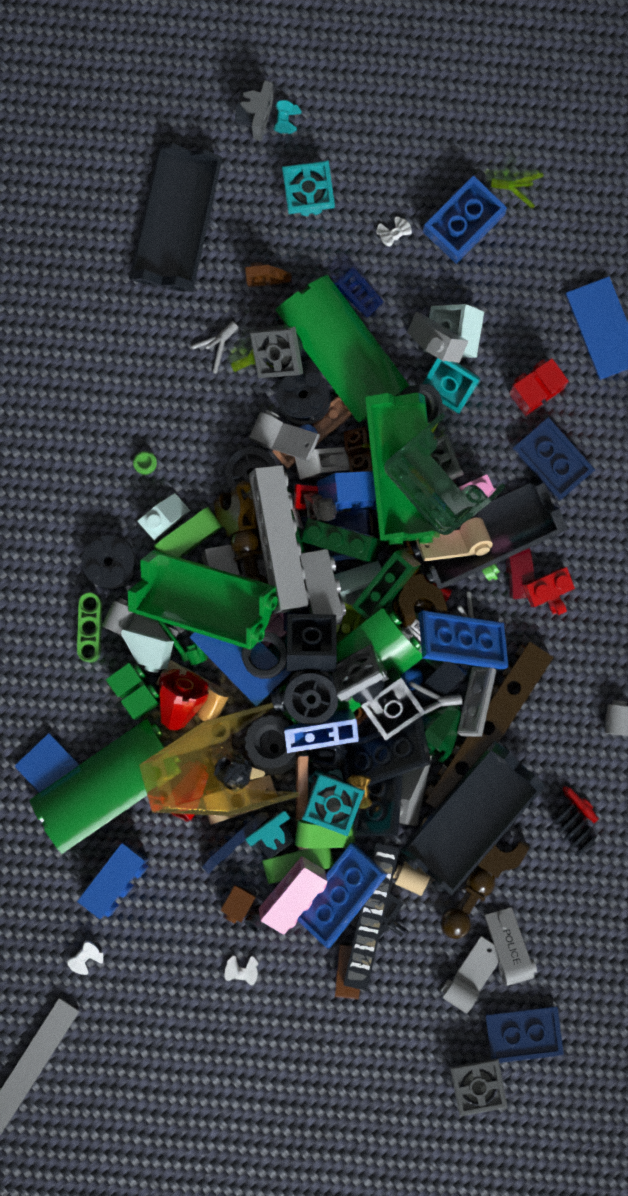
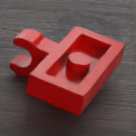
(549, 589)

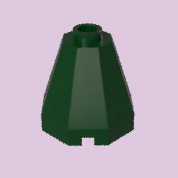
(441, 730)

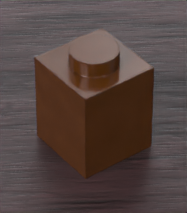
(237, 904)

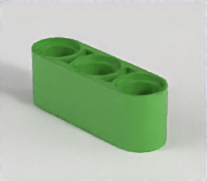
(189, 534)
(89, 616)
(315, 836)
(279, 866)

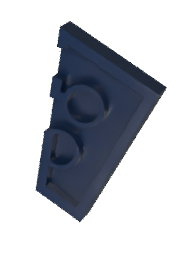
(234, 839)

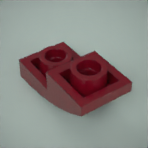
(521, 572)

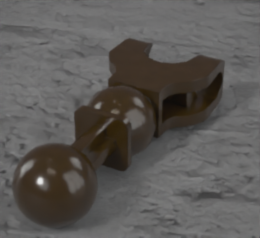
(240, 523)
(415, 591)
(480, 883)

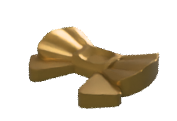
(361, 782)

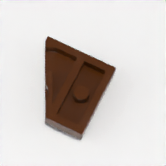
(265, 275)

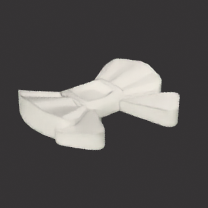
(388, 236)
(88, 951)
(248, 974)

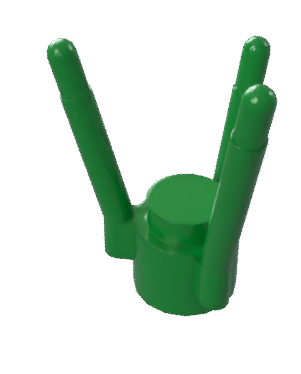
(193, 653)

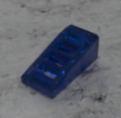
(346, 291)

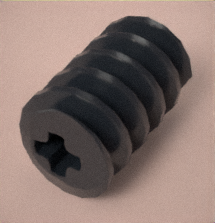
(574, 828)

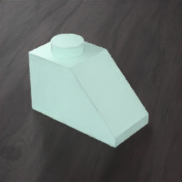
(163, 516)
(148, 649)

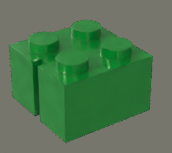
(128, 680)

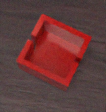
(541, 384)

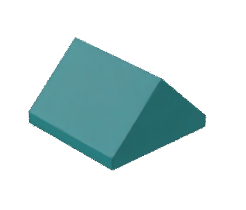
(453, 383)

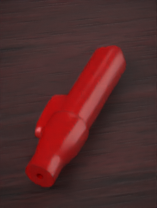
(582, 804)

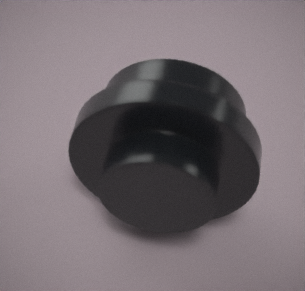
(278, 700)
(254, 922)

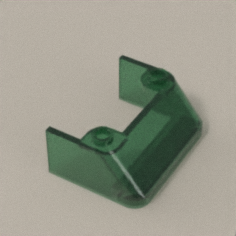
(430, 487)

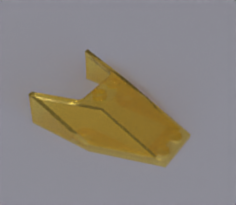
(183, 777)

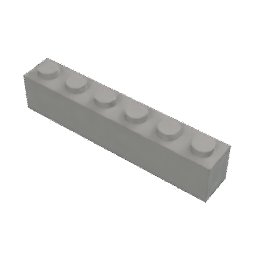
(278, 538)

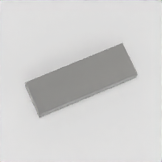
(476, 701)

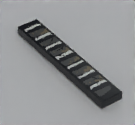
(370, 922)

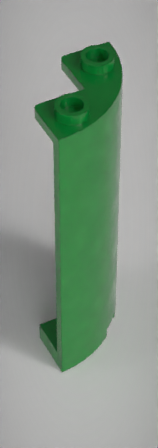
(341, 345)
(391, 425)
(203, 599)
(391, 644)
(97, 787)

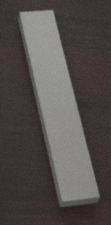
(35, 1059)

